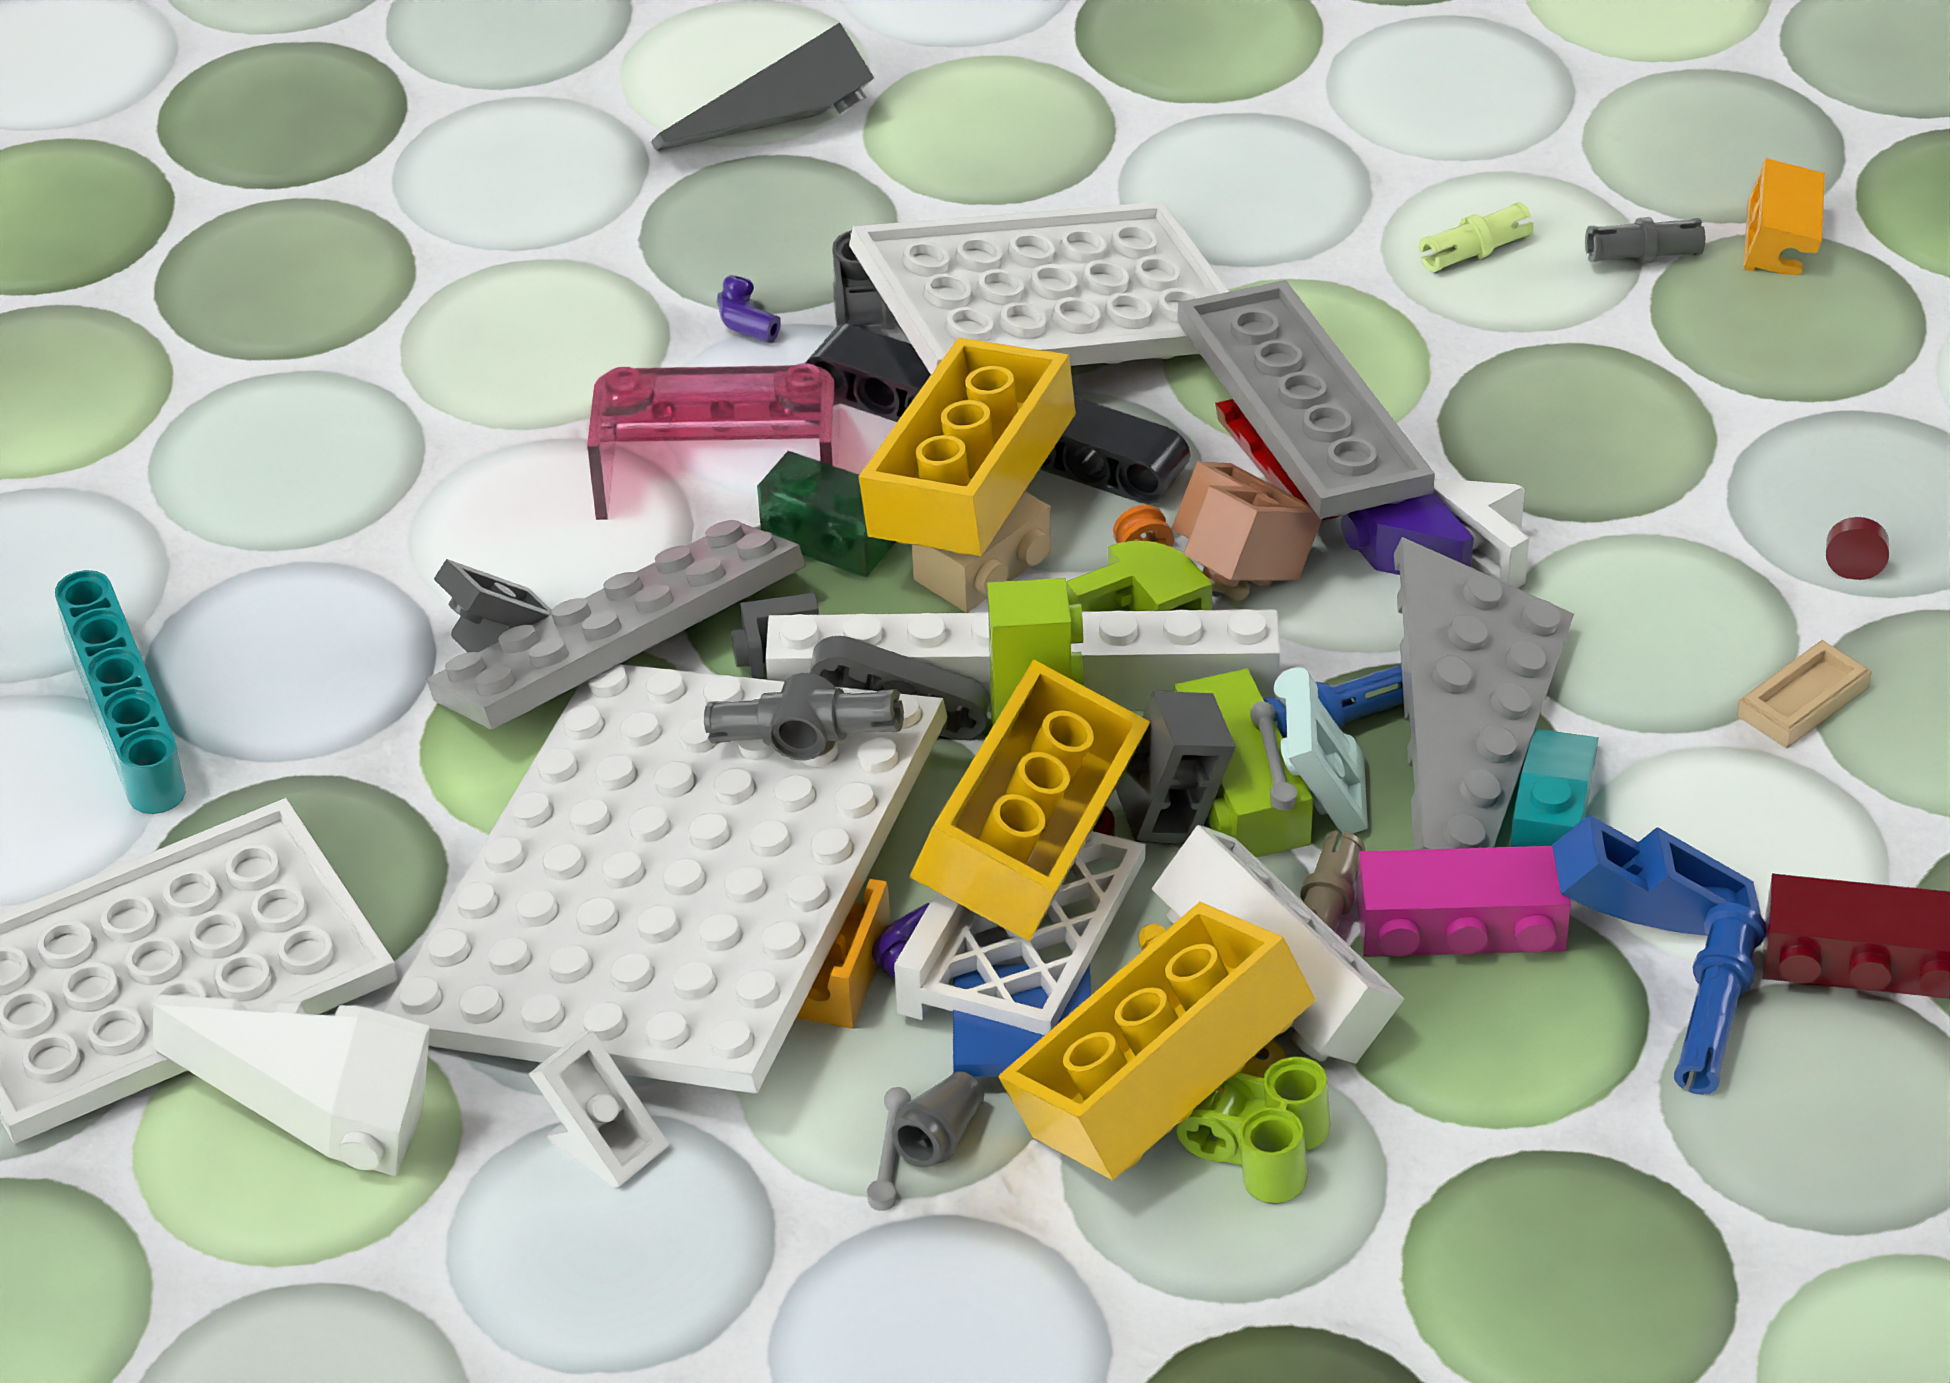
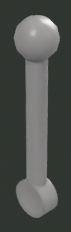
(1282, 794)
(882, 1192)

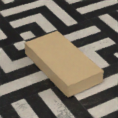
(1804, 693)

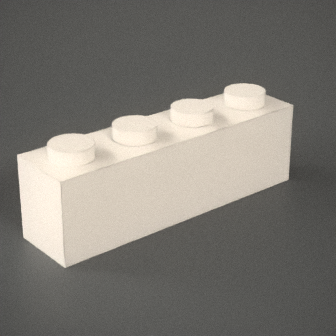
(1349, 994)

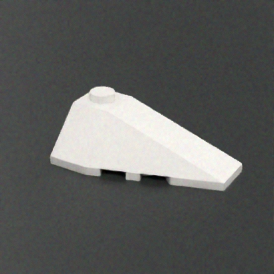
(333, 1081)

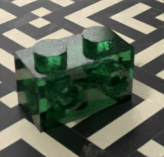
(820, 512)

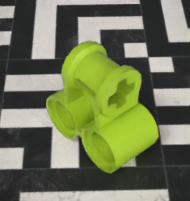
(1264, 1126)

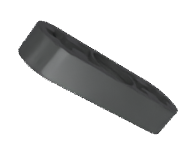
(886, 666)

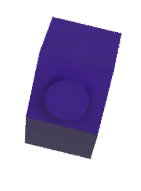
(1419, 519)

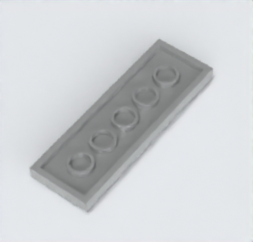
(1305, 399)
(613, 623)

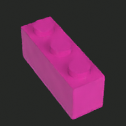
(1461, 901)

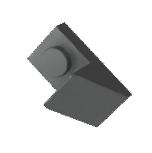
(486, 605)

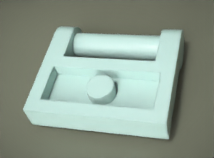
(1321, 753)

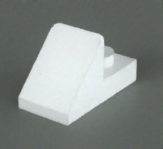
(1494, 519)
(598, 1111)

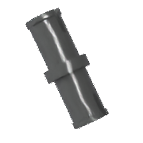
(1644, 240)

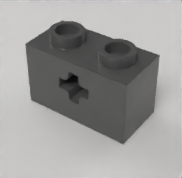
(1175, 767)

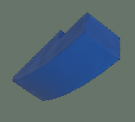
(1646, 881)

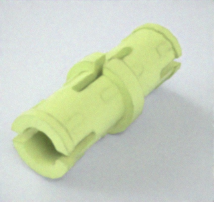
(1476, 236)

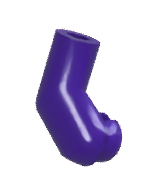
(739, 313)
(894, 938)

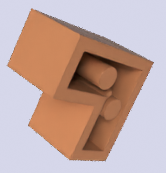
(1244, 526)

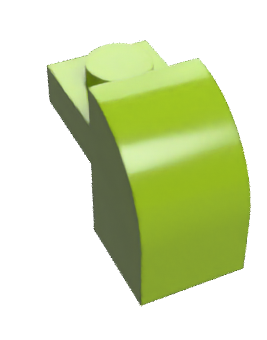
(1142, 579)

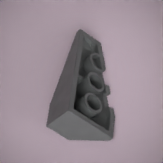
(795, 87)

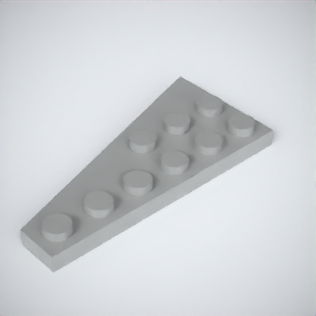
(1472, 689)

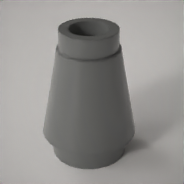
(935, 1121)

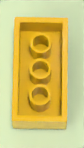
(967, 446)
(1029, 800)
(1157, 1039)

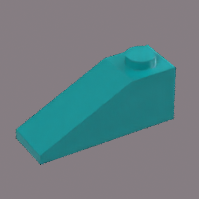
(1553, 787)

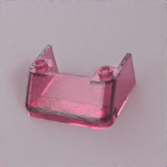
(708, 405)

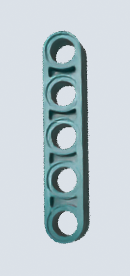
(120, 692)

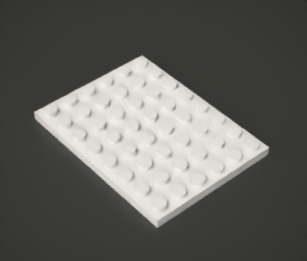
(662, 884)

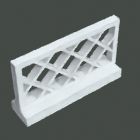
(948, 931)

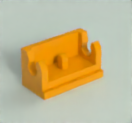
(1783, 214)
(849, 964)

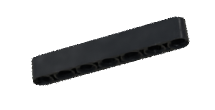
(1096, 449)

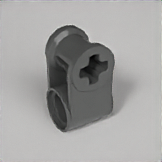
(854, 293)

